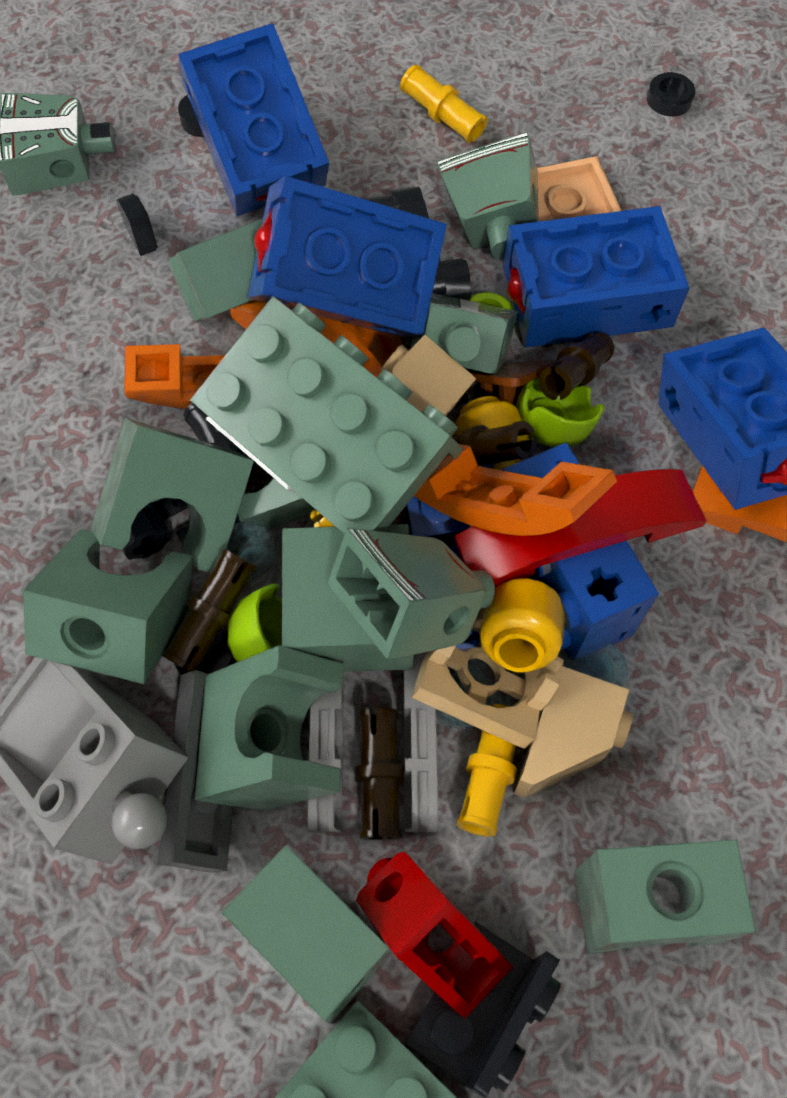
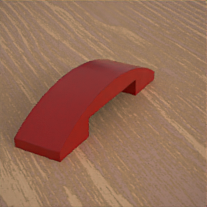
(637, 505)

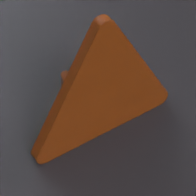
(508, 380)

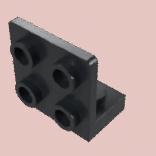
(483, 1046)

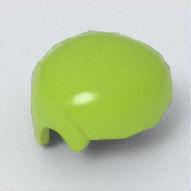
(558, 419)
(256, 623)

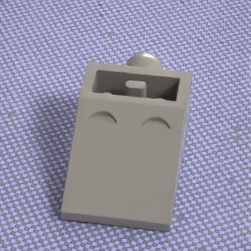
(85, 762)

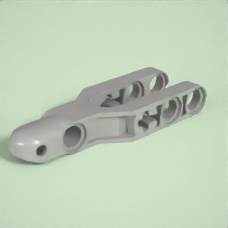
(419, 759)

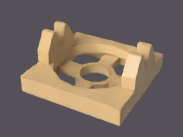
(513, 723)

